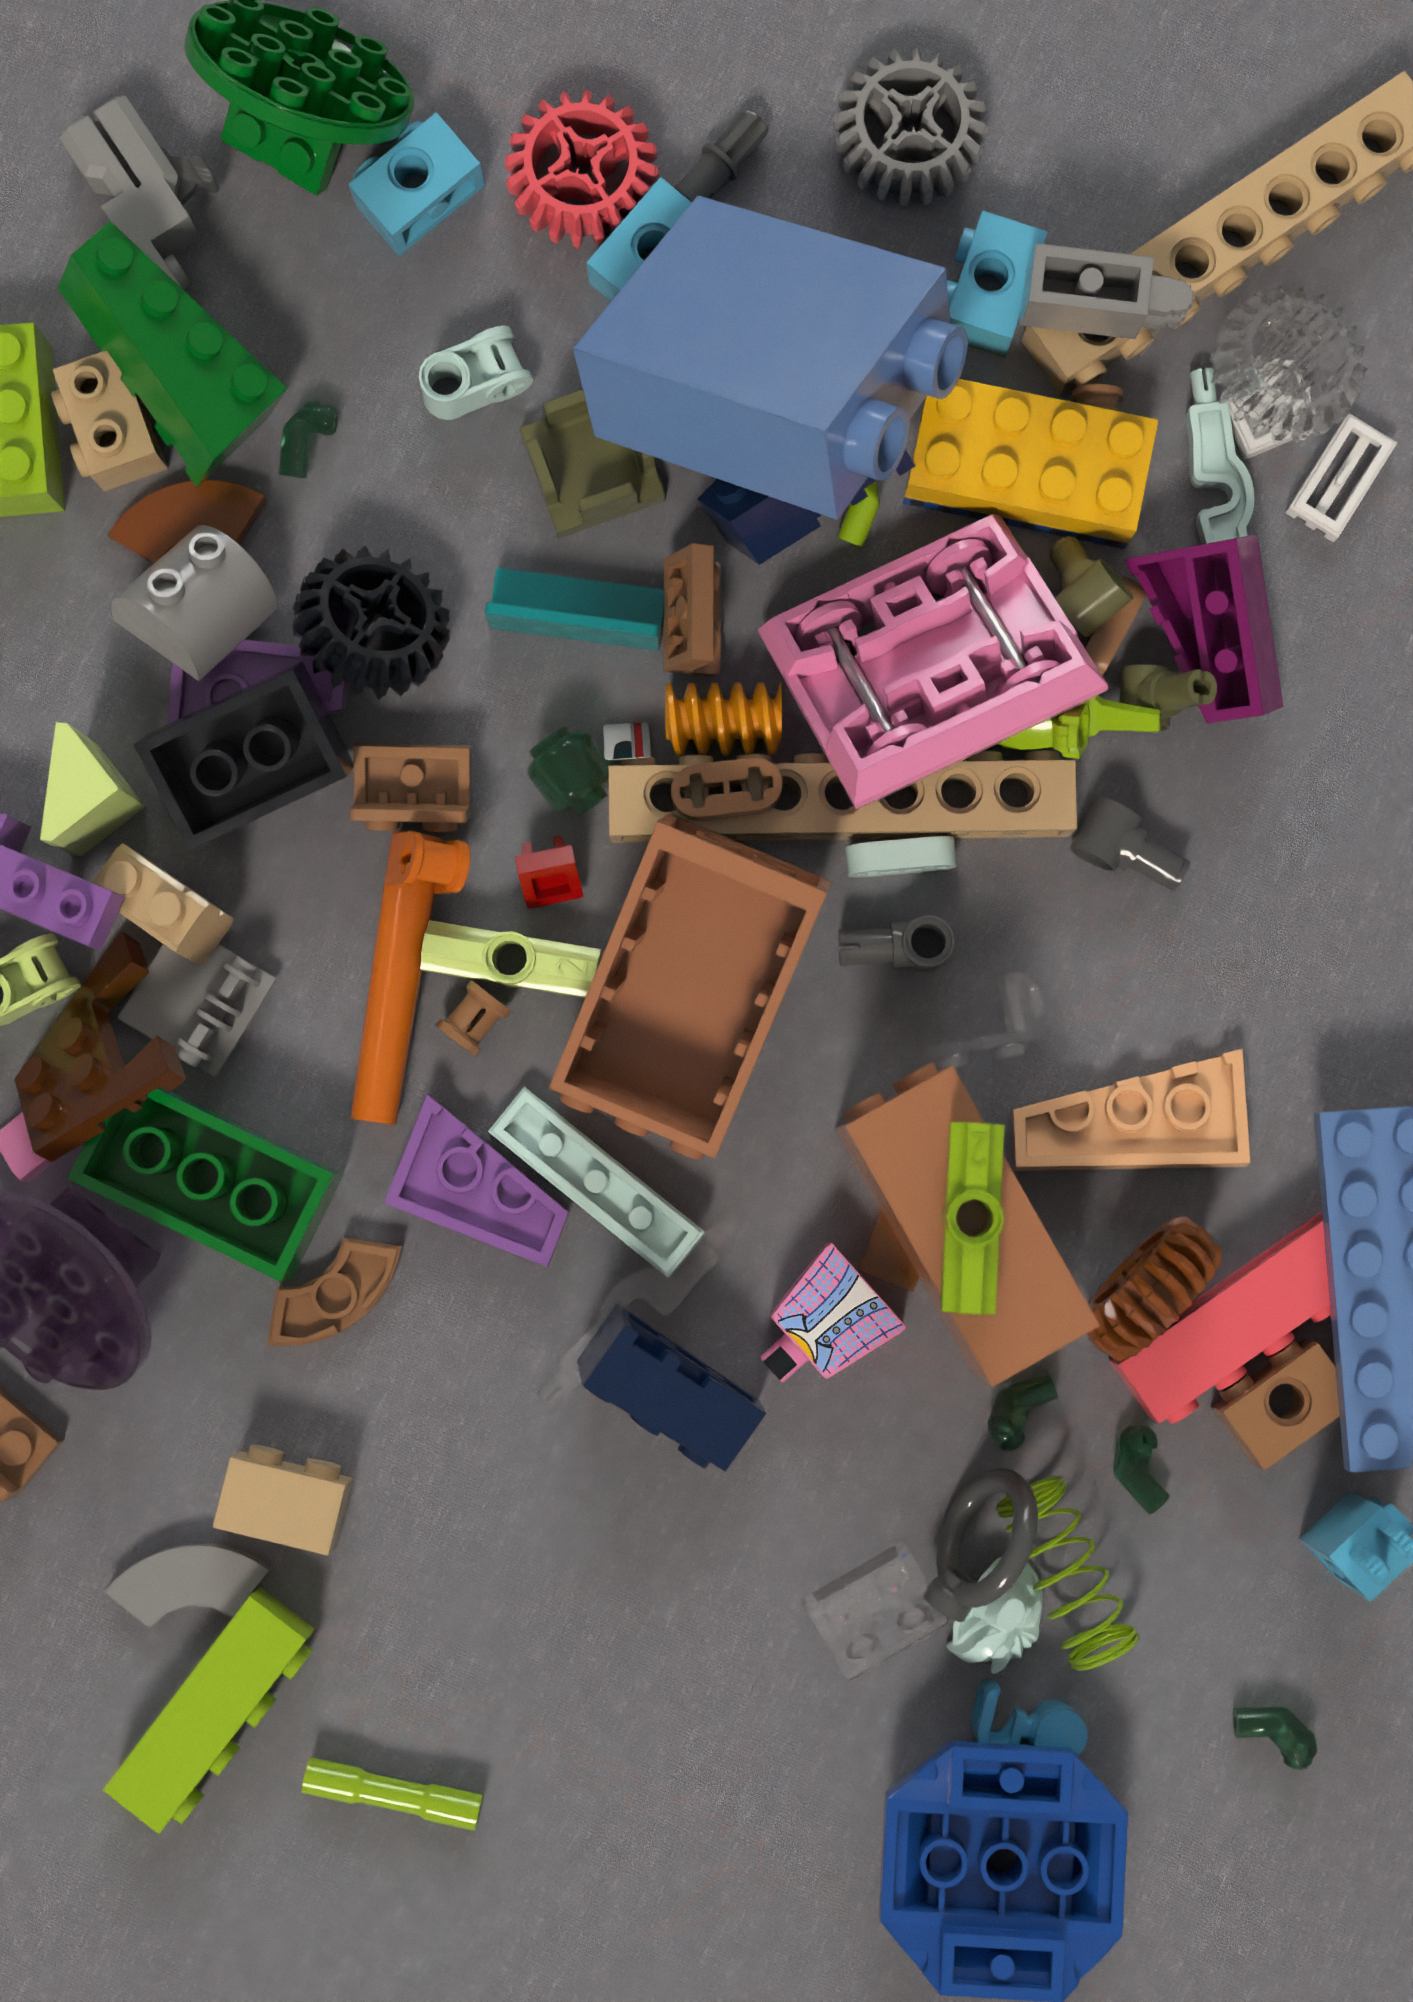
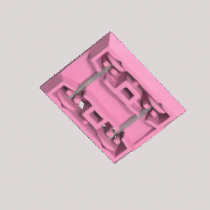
(933, 673)

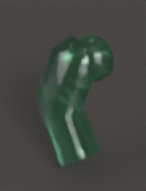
(1282, 1727)

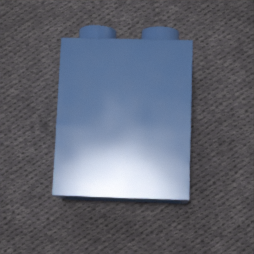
(771, 355)

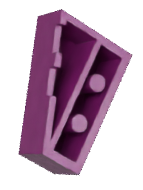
(1217, 621)

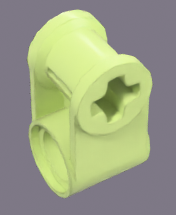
(33, 978)

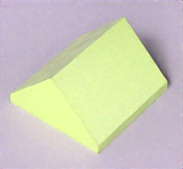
(83, 794)

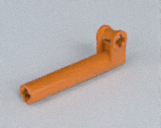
(414, 873)

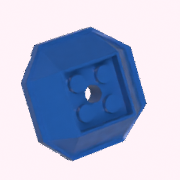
(1016, 1929)

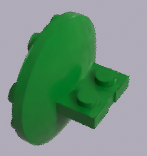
(296, 85)

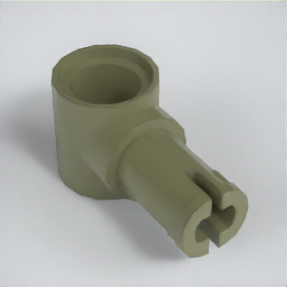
(1089, 587)
(1164, 690)

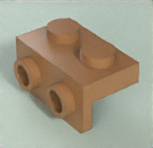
(412, 785)

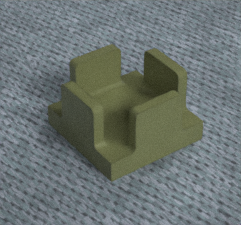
(583, 475)

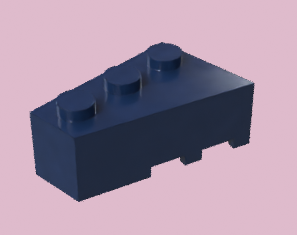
(762, 524)
(668, 1390)

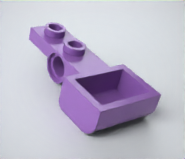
(52, 895)

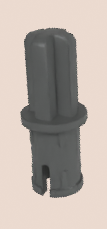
(723, 157)

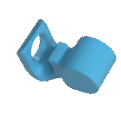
(1049, 1724)

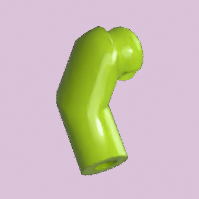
(860, 517)

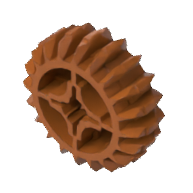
(1153, 1287)

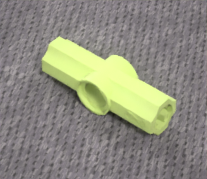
(474, 951)

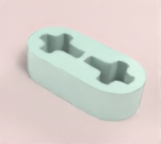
(900, 856)

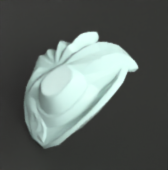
(1002, 1627)

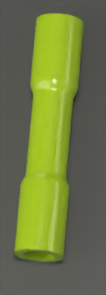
(355, 1785)

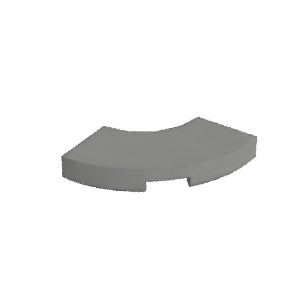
(186, 1577)

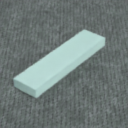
(597, 1182)

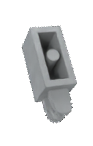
(1100, 293)

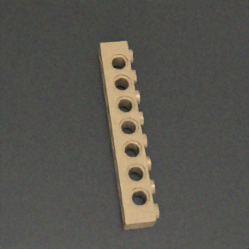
(1244, 208)
(1048, 813)

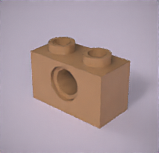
(1247, 1412)

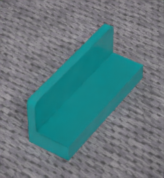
(576, 609)

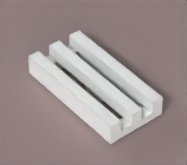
(1316, 516)

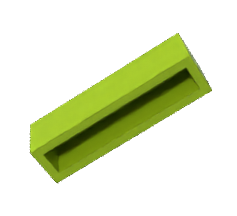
(209, 1710)

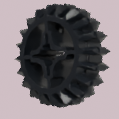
(347, 596)

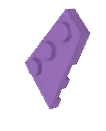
(473, 1189)

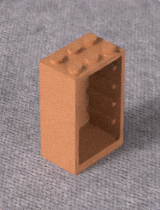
(688, 986)
(903, 1160)

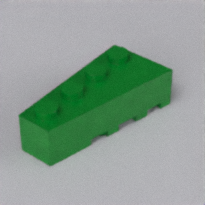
(169, 350)

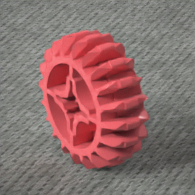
(616, 141)

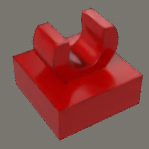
(548, 874)

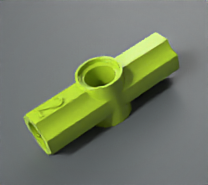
(972, 1261)

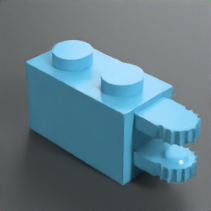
(1362, 1543)

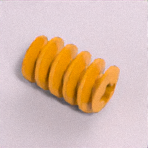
(723, 719)

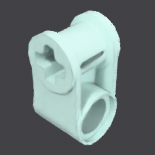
(477, 371)

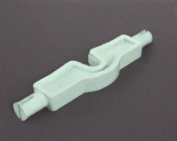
(1215, 463)

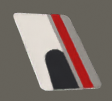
(626, 741)

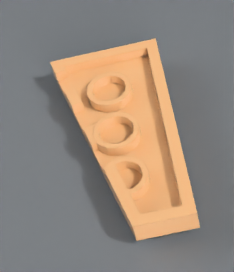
(1149, 1122)

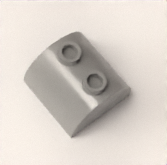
(197, 601)

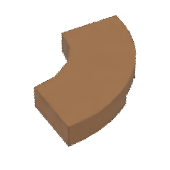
(336, 1297)

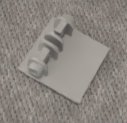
(198, 1006)

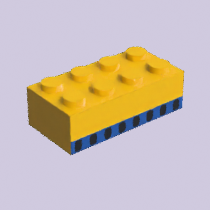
(1032, 462)

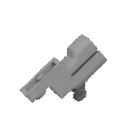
(145, 182)

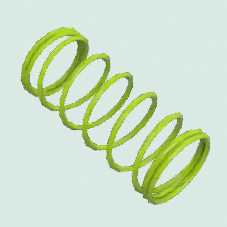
(1052, 1490)

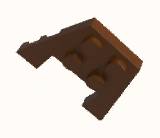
(77, 1068)

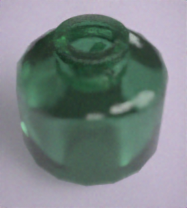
(569, 771)

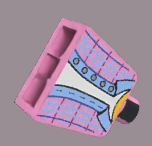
(828, 1319)

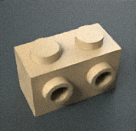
(109, 423)

